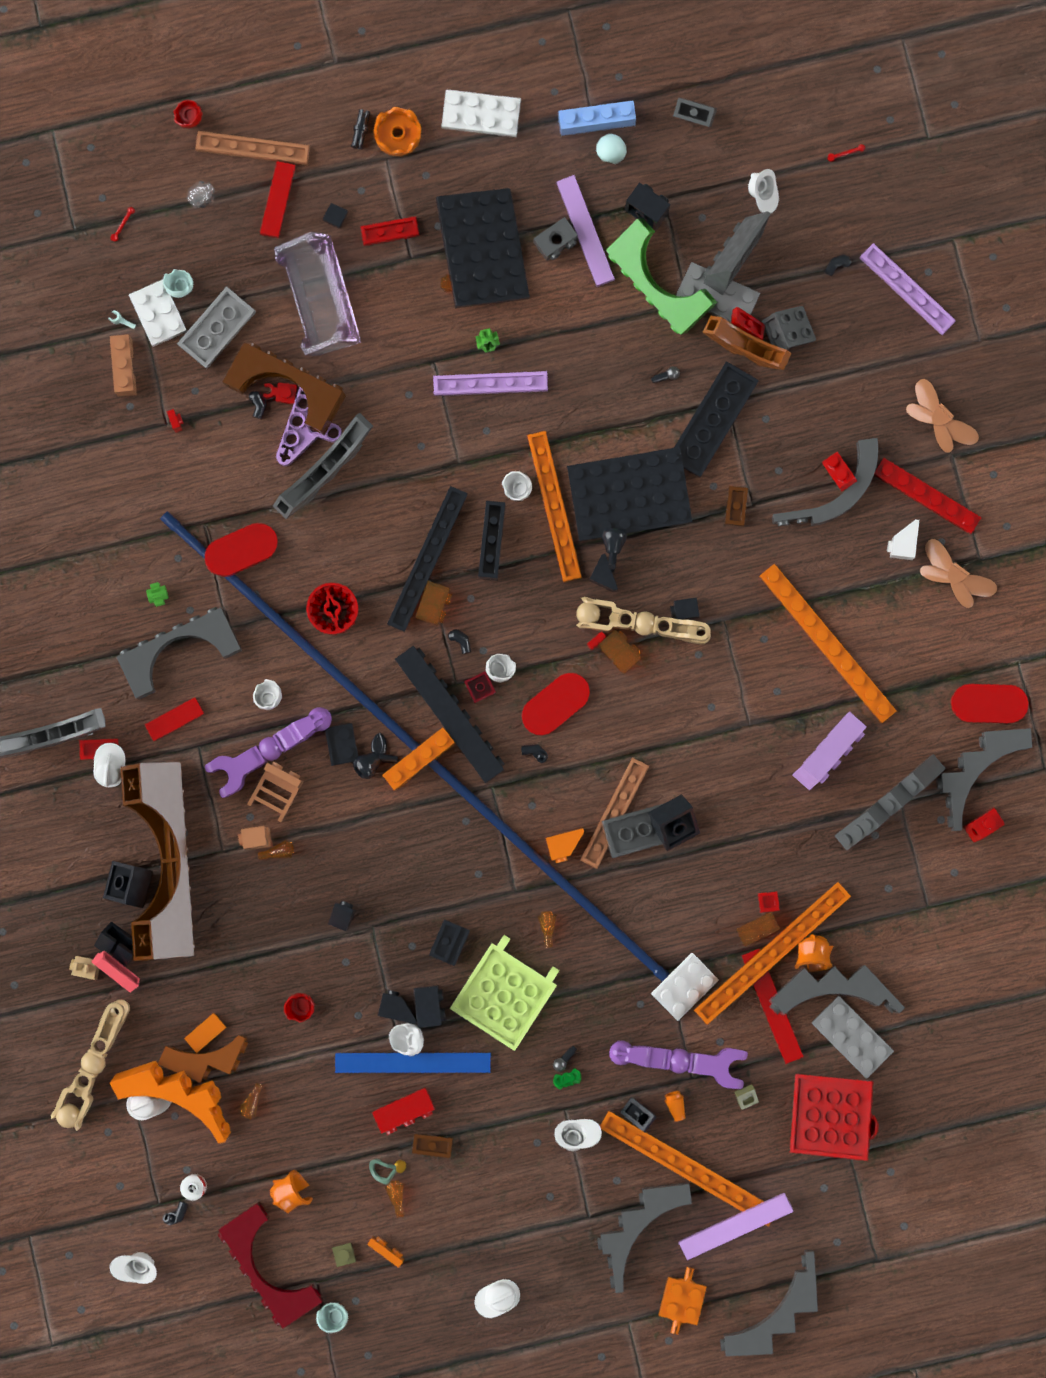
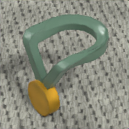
(399, 1167)

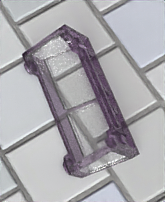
(319, 293)

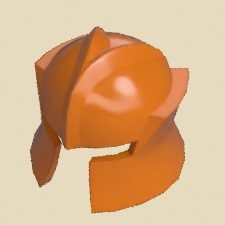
(815, 953)
(286, 1190)

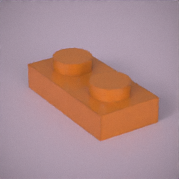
(393, 1255)

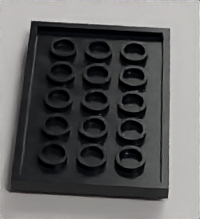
(482, 248)
(630, 493)

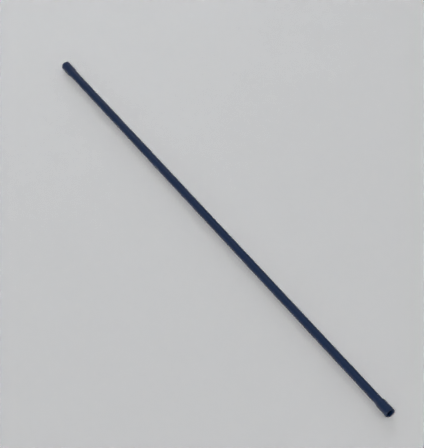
(658, 970)

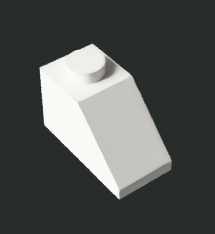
(904, 543)

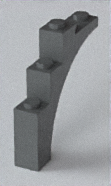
(325, 468)
(52, 735)
(958, 784)
(890, 802)
(618, 1243)

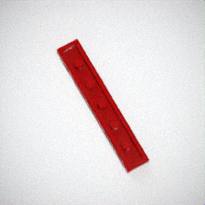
(778, 1023)

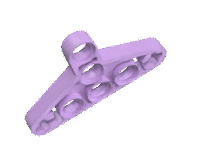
(304, 435)

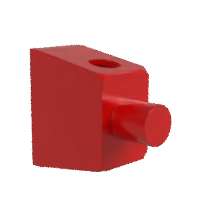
(984, 825)

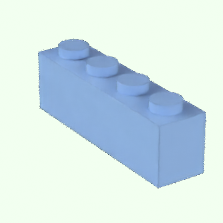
(597, 118)

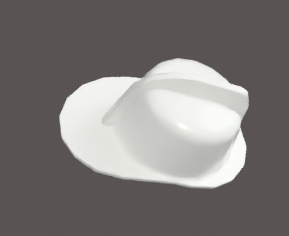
(764, 189)
(107, 764)
(146, 1107)
(577, 1134)
(134, 1268)
(497, 1298)

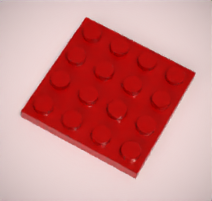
(831, 1117)

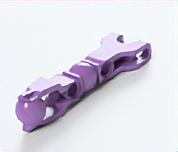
(268, 750)
(681, 1061)

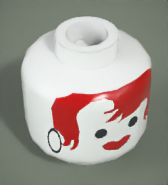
(194, 1180)

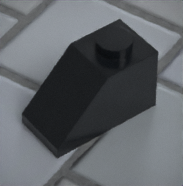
(396, 1008)

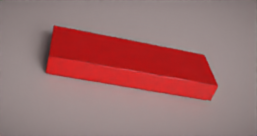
(389, 231)
(174, 719)

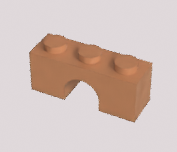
(122, 368)
(255, 838)

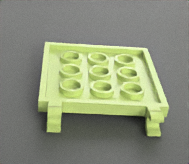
(504, 995)

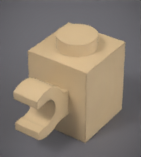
(83, 967)

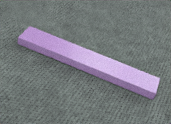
(585, 230)
(907, 289)
(490, 383)
(736, 1226)

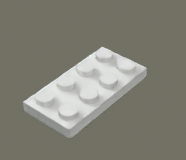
(481, 113)

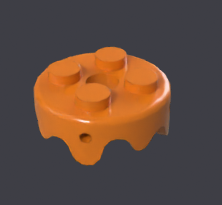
(397, 119)

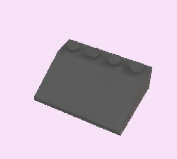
(735, 252)

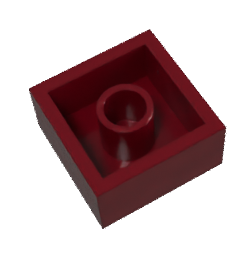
(480, 687)

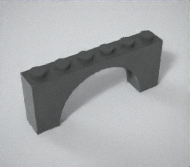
(139, 662)

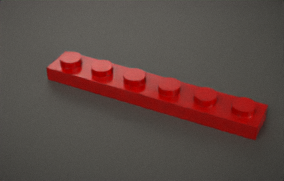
(927, 496)

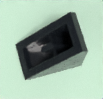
(603, 575)
(638, 1114)

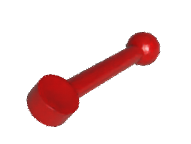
(831, 157)
(114, 237)

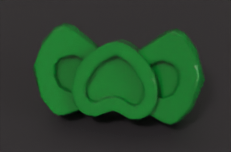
(567, 1079)

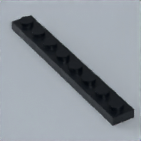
(427, 559)

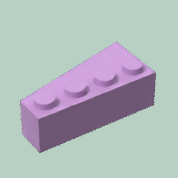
(829, 751)

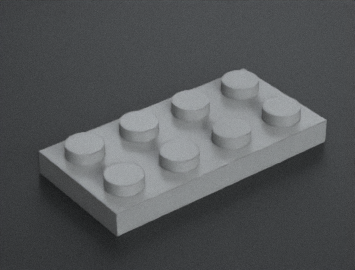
(734, 296)
(216, 327)
(852, 1037)

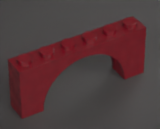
(283, 1303)

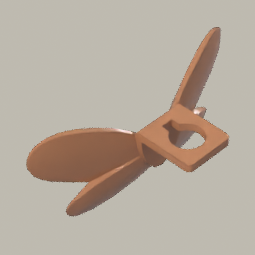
(932, 412)
(961, 581)

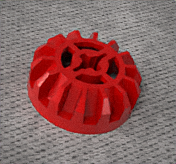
(328, 592)

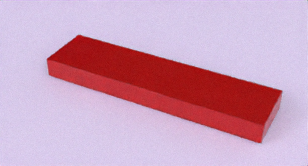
(277, 199)

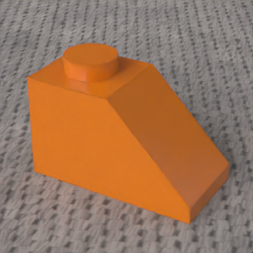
(562, 845)

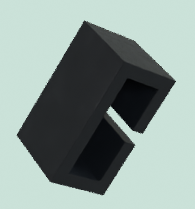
(117, 943)

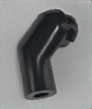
(841, 260)

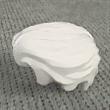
(406, 1039)

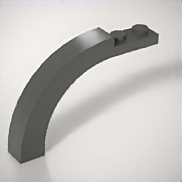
(866, 464)

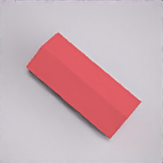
(116, 971)

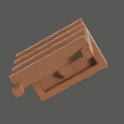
(282, 779)

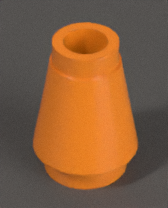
(675, 1103)

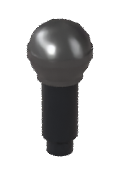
(671, 373)
(560, 1063)

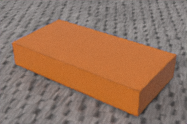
(205, 1033)

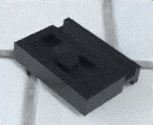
(341, 744)
(449, 942)

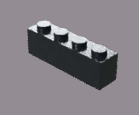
(491, 540)

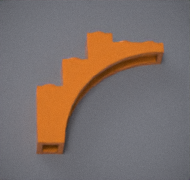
(176, 1088)

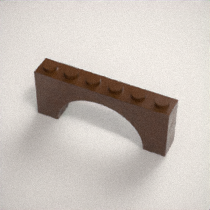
(253, 365)

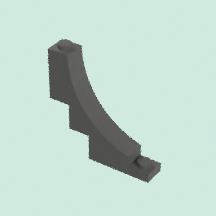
(860, 984)
(799, 1298)

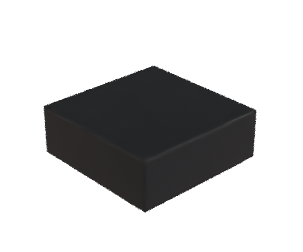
(335, 215)

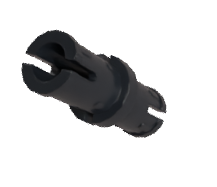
(360, 129)

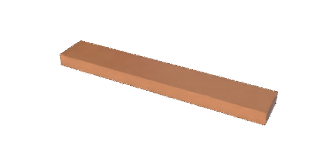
(252, 148)
(617, 806)

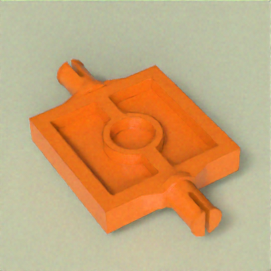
(682, 1300)

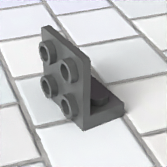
(789, 328)

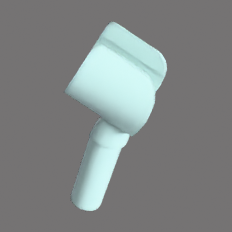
(119, 319)

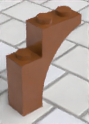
(744, 344)
(197, 1064)

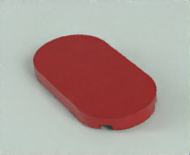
(241, 549)
(989, 703)
(555, 704)

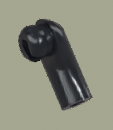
(259, 402)
(462, 638)
(536, 750)
(176, 1216)

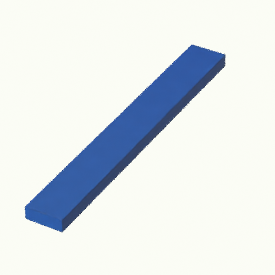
(413, 1064)

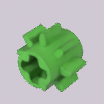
(487, 340)
(157, 594)

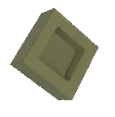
(746, 1097)
(344, 1254)

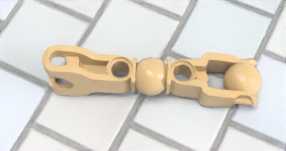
(643, 622)
(91, 1065)

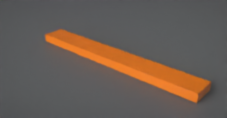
(554, 506)

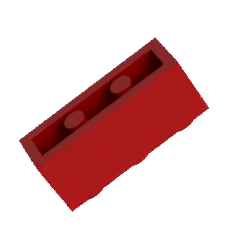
(404, 1111)

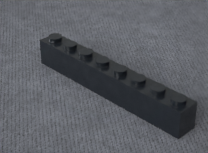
(449, 714)

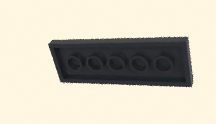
(714, 417)

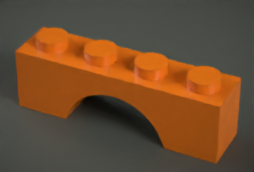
(418, 759)

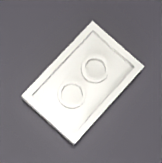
(157, 313)
(685, 986)

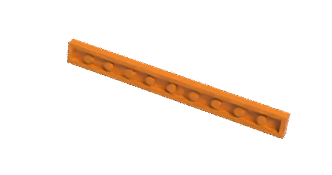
(827, 643)
(772, 953)
(679, 1163)

